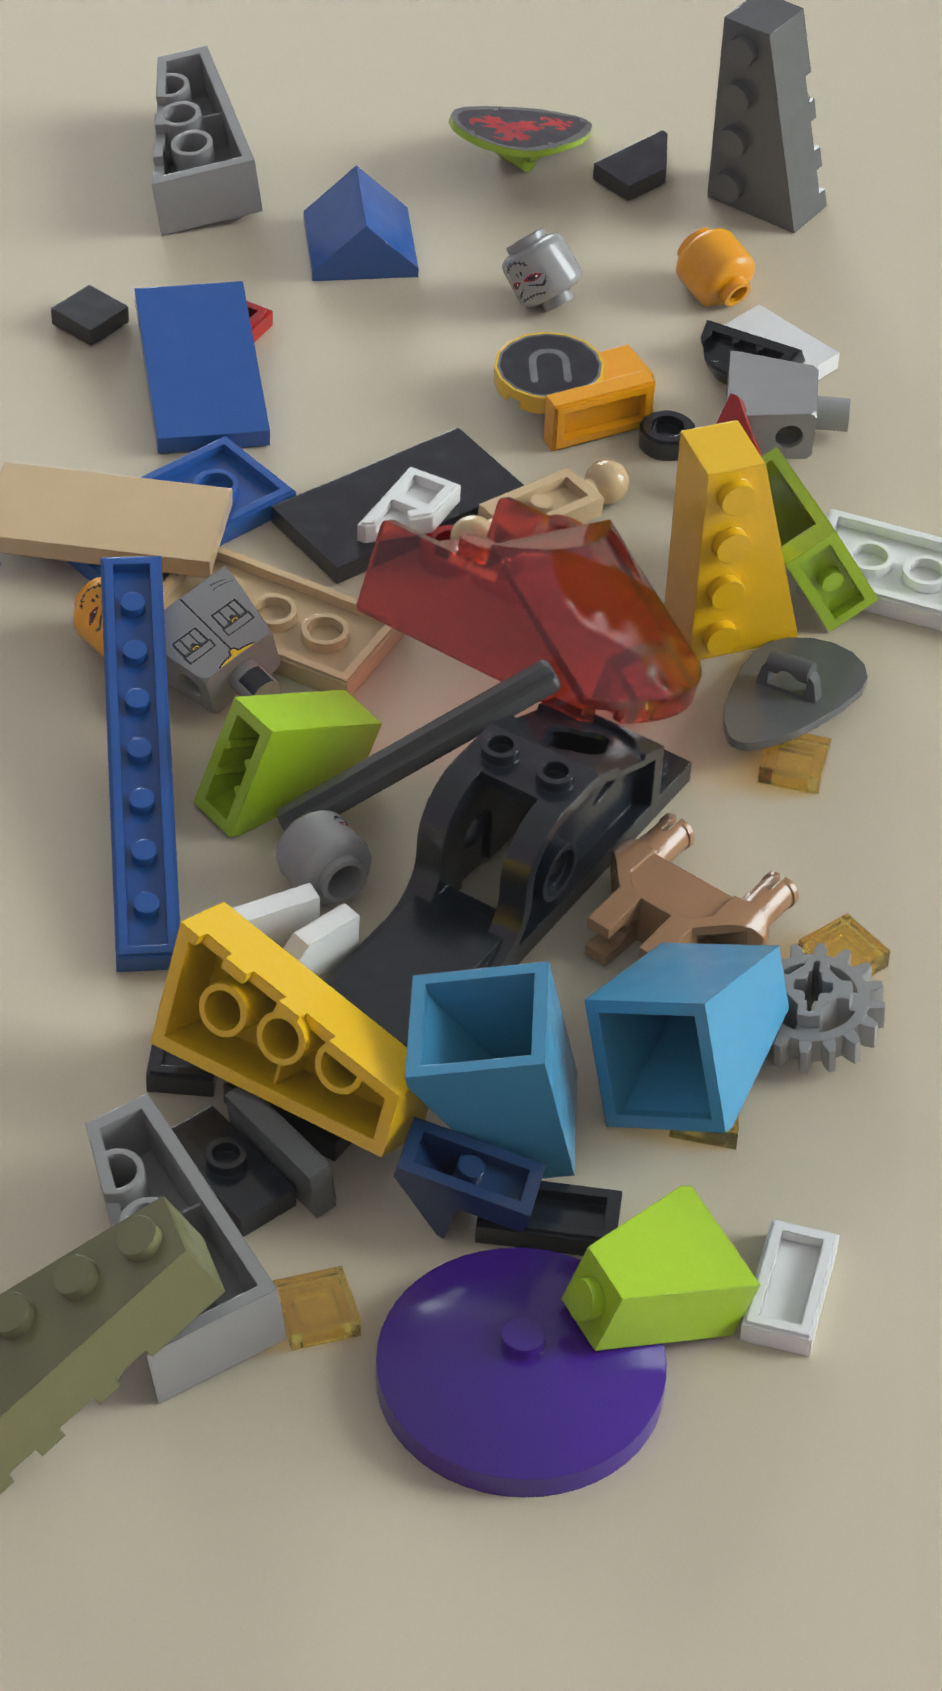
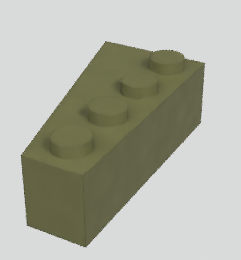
(91, 1317)

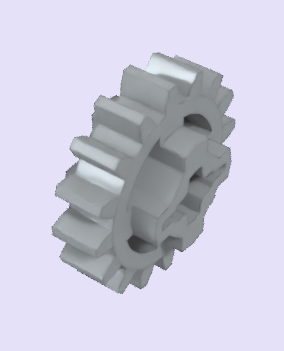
(844, 1011)

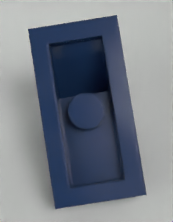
(454, 1172)

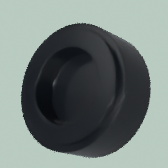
(661, 434)

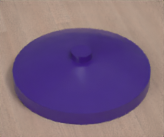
(501, 1383)

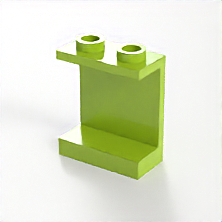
(815, 549)

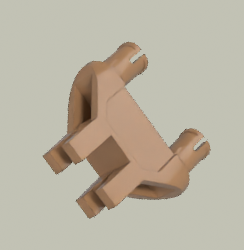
(667, 904)

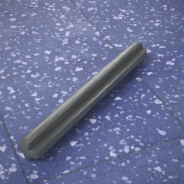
(425, 744)

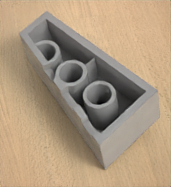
(200, 150)
(137, 1164)

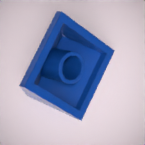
(359, 232)

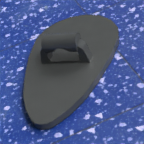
(790, 691)

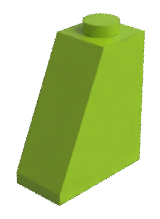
(278, 751)
(661, 1279)

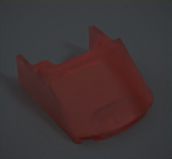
(535, 595)

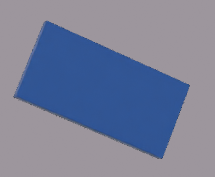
(201, 366)
(224, 466)

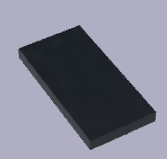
(327, 517)

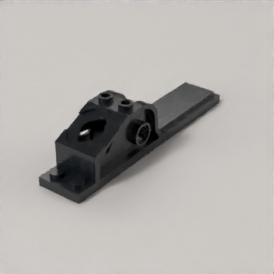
(568, 799)

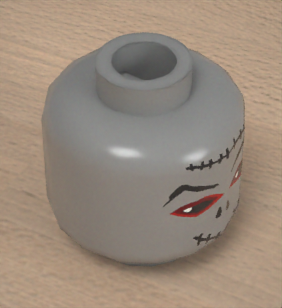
(541, 270)
(326, 853)

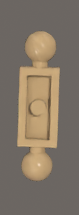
(559, 494)

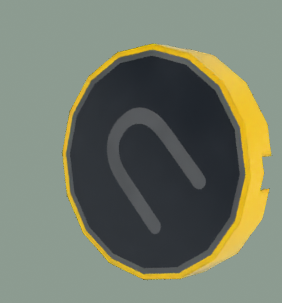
(545, 365)

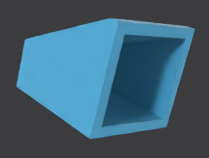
(686, 1034)
(496, 1060)

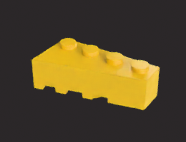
(725, 547)
(282, 1033)

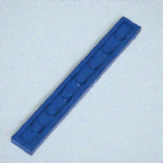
(139, 764)

